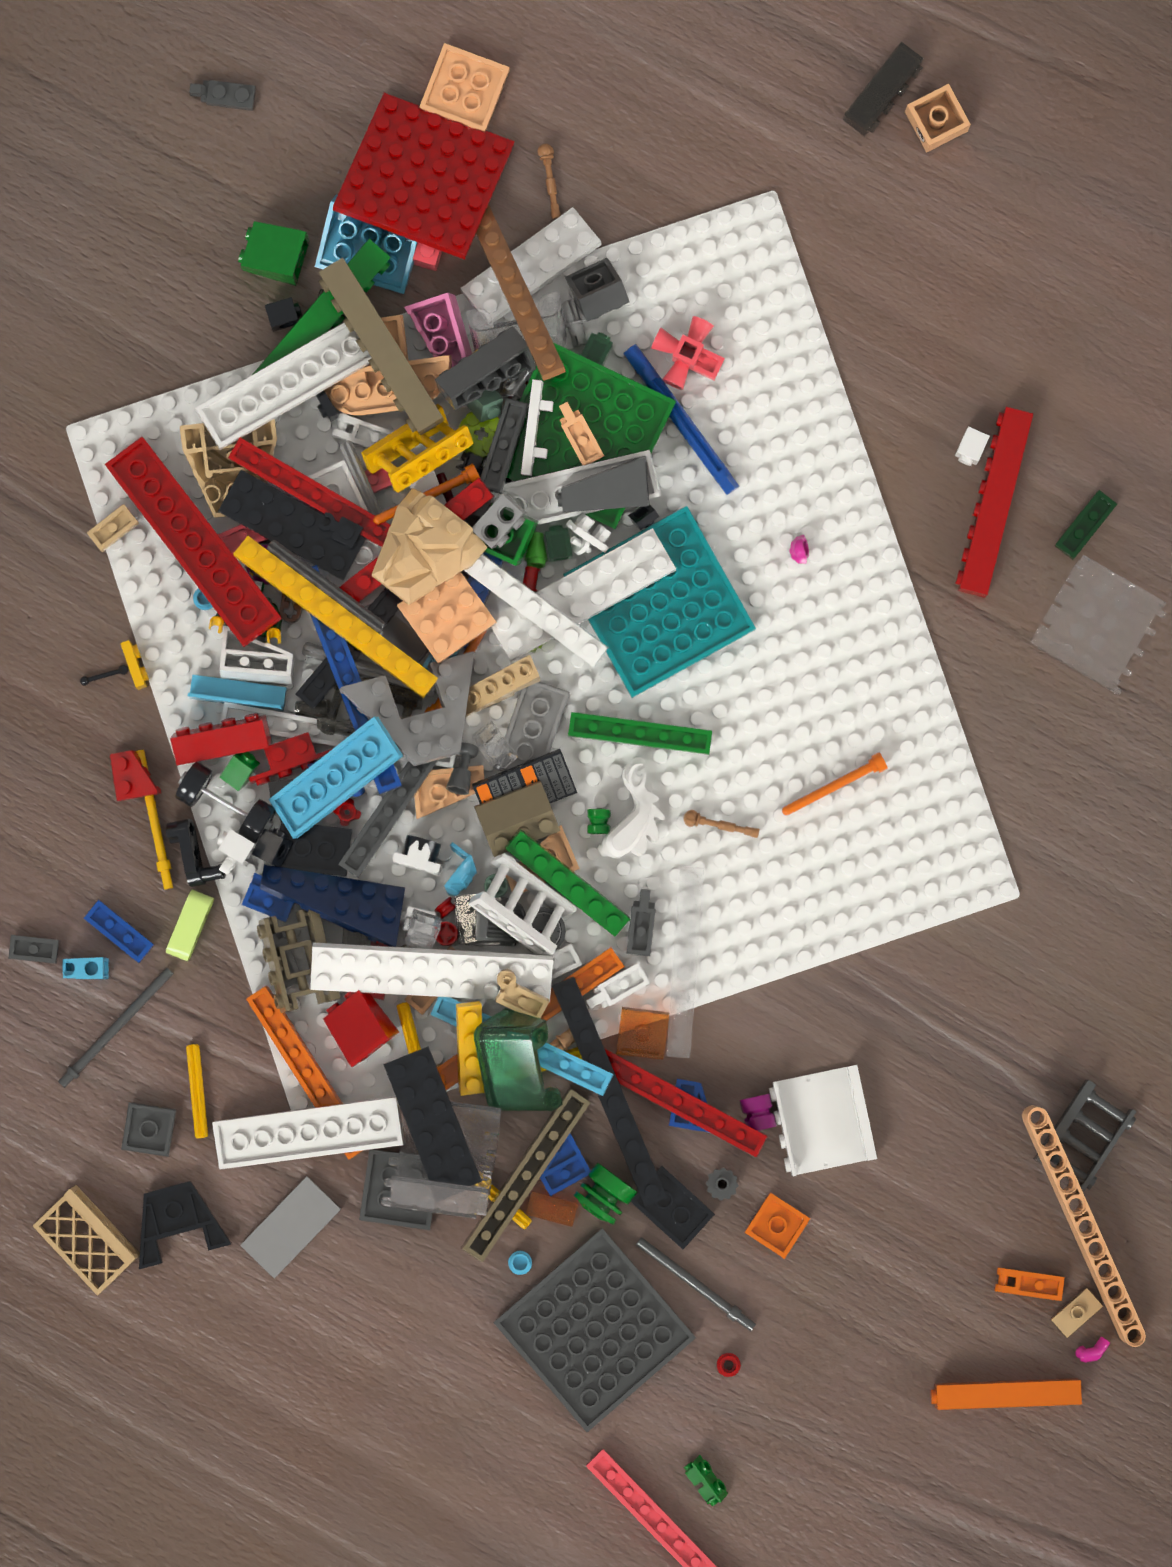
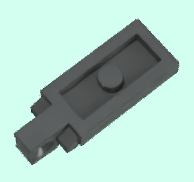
(225, 94)
(641, 925)

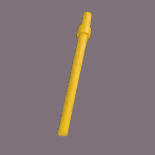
(163, 864)

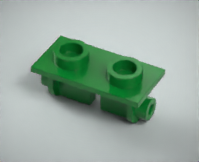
(713, 1488)

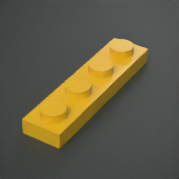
(469, 1074)

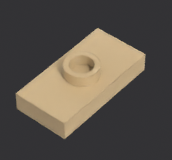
(1076, 1312)

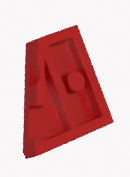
(131, 777)

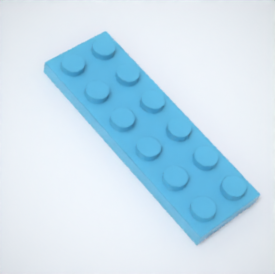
(335, 777)

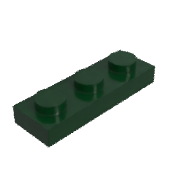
(1085, 524)

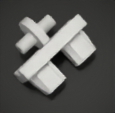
(581, 528)

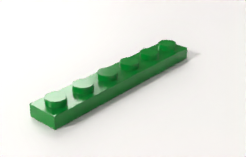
(640, 733)
(567, 882)

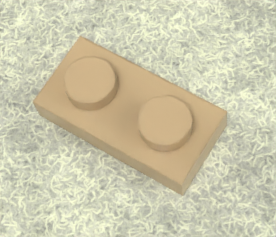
(112, 528)

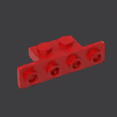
(287, 756)

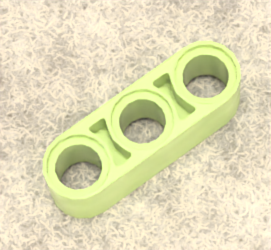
(189, 925)

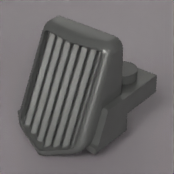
(491, 933)

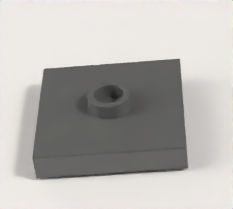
(148, 1129)

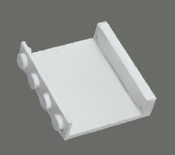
(823, 1120)

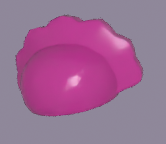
(799, 549)

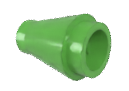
(536, 551)

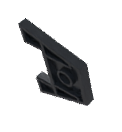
(175, 1212)

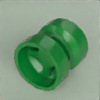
(598, 821)

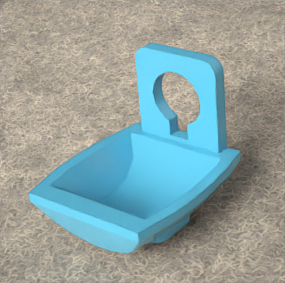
(463, 875)

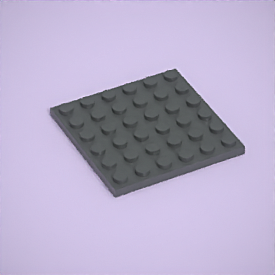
(594, 1330)

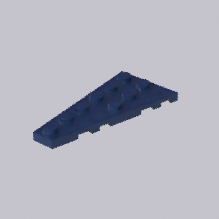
(347, 902)

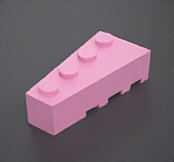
(441, 326)

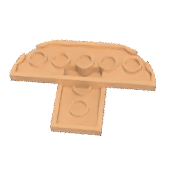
(365, 394)

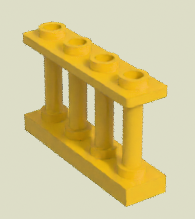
(403, 440)

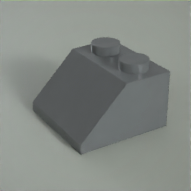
(597, 289)

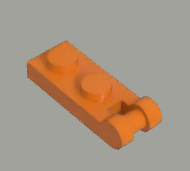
(1030, 1284)

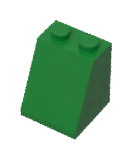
(274, 252)

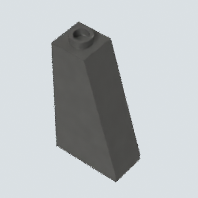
(611, 489)

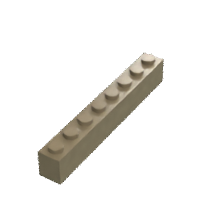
(381, 346)
(525, 1175)

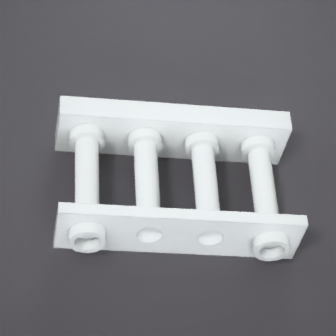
(504, 915)

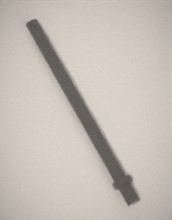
(73, 1072)

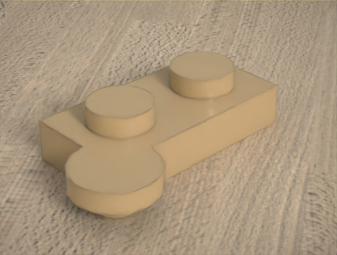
(518, 997)

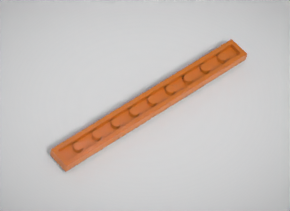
(586, 978)

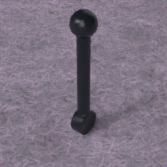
(122, 670)

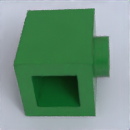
(239, 770)

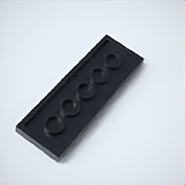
(289, 523)
(432, 1119)

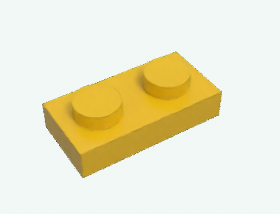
(138, 673)

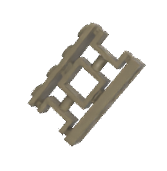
(278, 962)

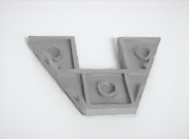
(428, 734)

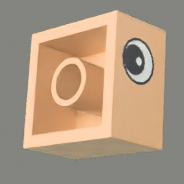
(937, 118)

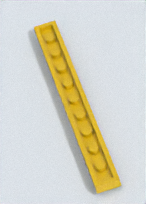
(335, 616)

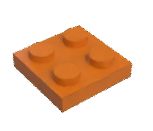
(777, 1225)

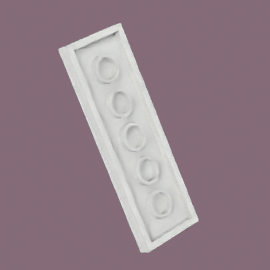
(539, 262)

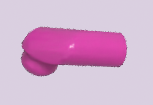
(1093, 1353)

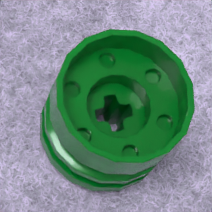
(604, 1194)

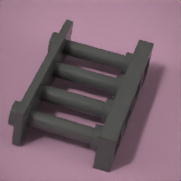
(1074, 1114)

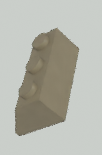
(520, 809)

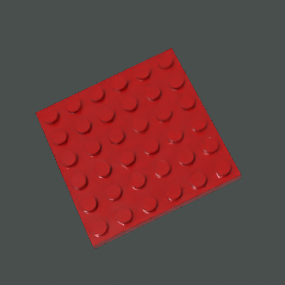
(423, 176)

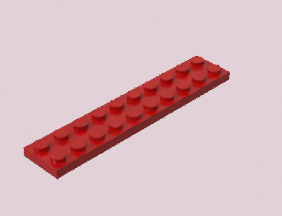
(193, 541)

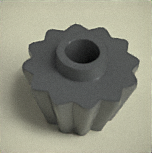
(722, 1174)

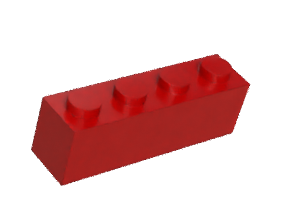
(221, 739)

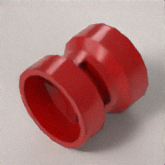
(447, 934)

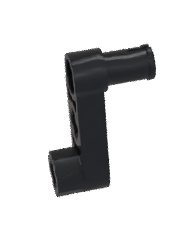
(185, 833)

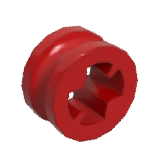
(445, 908)

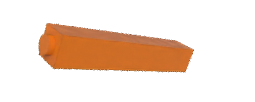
(1007, 1394)

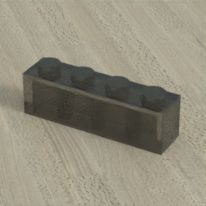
(883, 89)

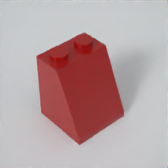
(359, 1026)

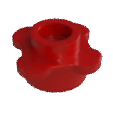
(353, 812)

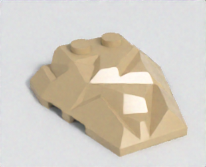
(211, 465)
(424, 548)

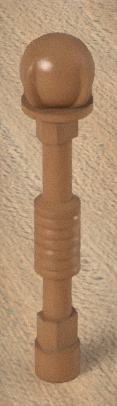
(546, 153)
(693, 818)

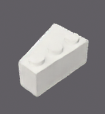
(255, 661)

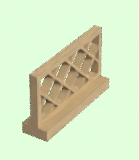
(101, 1225)

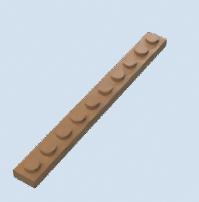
(519, 297)

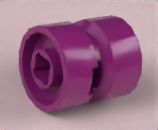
(758, 1112)

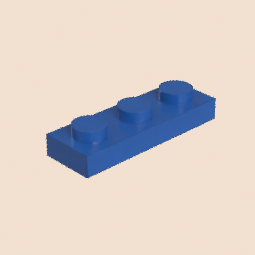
(119, 931)

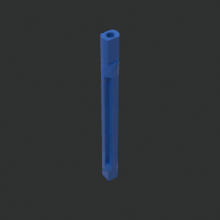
(683, 421)

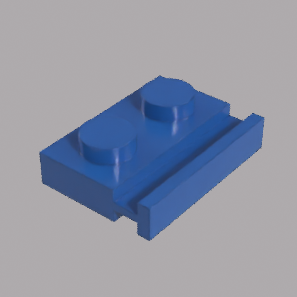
(265, 902)

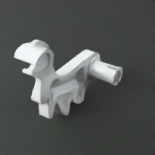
(639, 825)

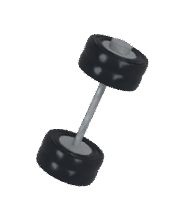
(194, 784)

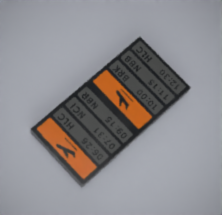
(548, 769)

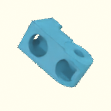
(86, 968)

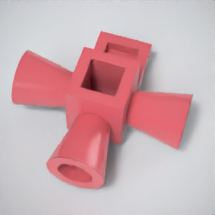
(688, 353)

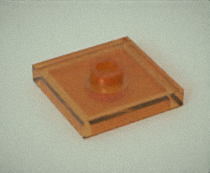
(642, 1033)

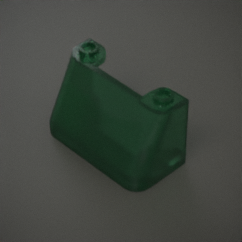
(511, 1063)

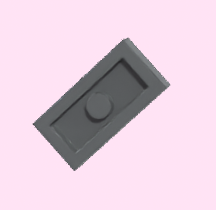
(33, 949)

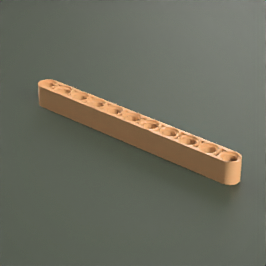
(1092, 1233)

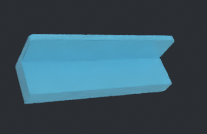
(237, 692)

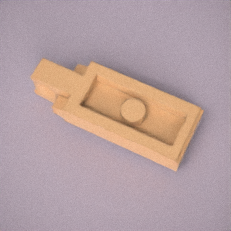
(580, 435)

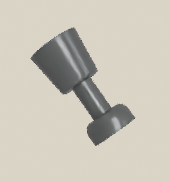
(460, 777)

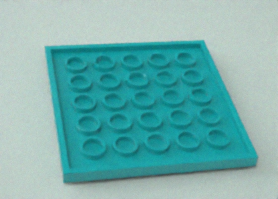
(675, 617)

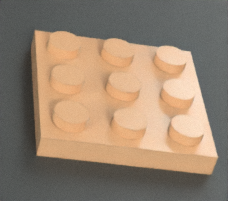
(464, 87)
(448, 617)

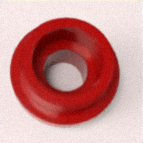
(728, 1372)

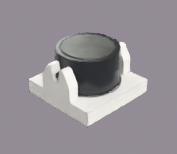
(419, 855)

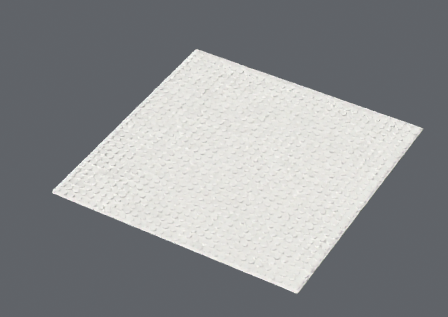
(797, 703)

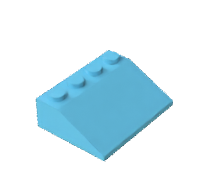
(346, 235)

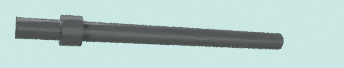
(733, 1312)

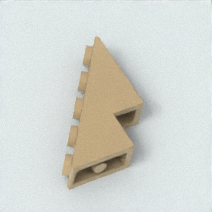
(502, 685)

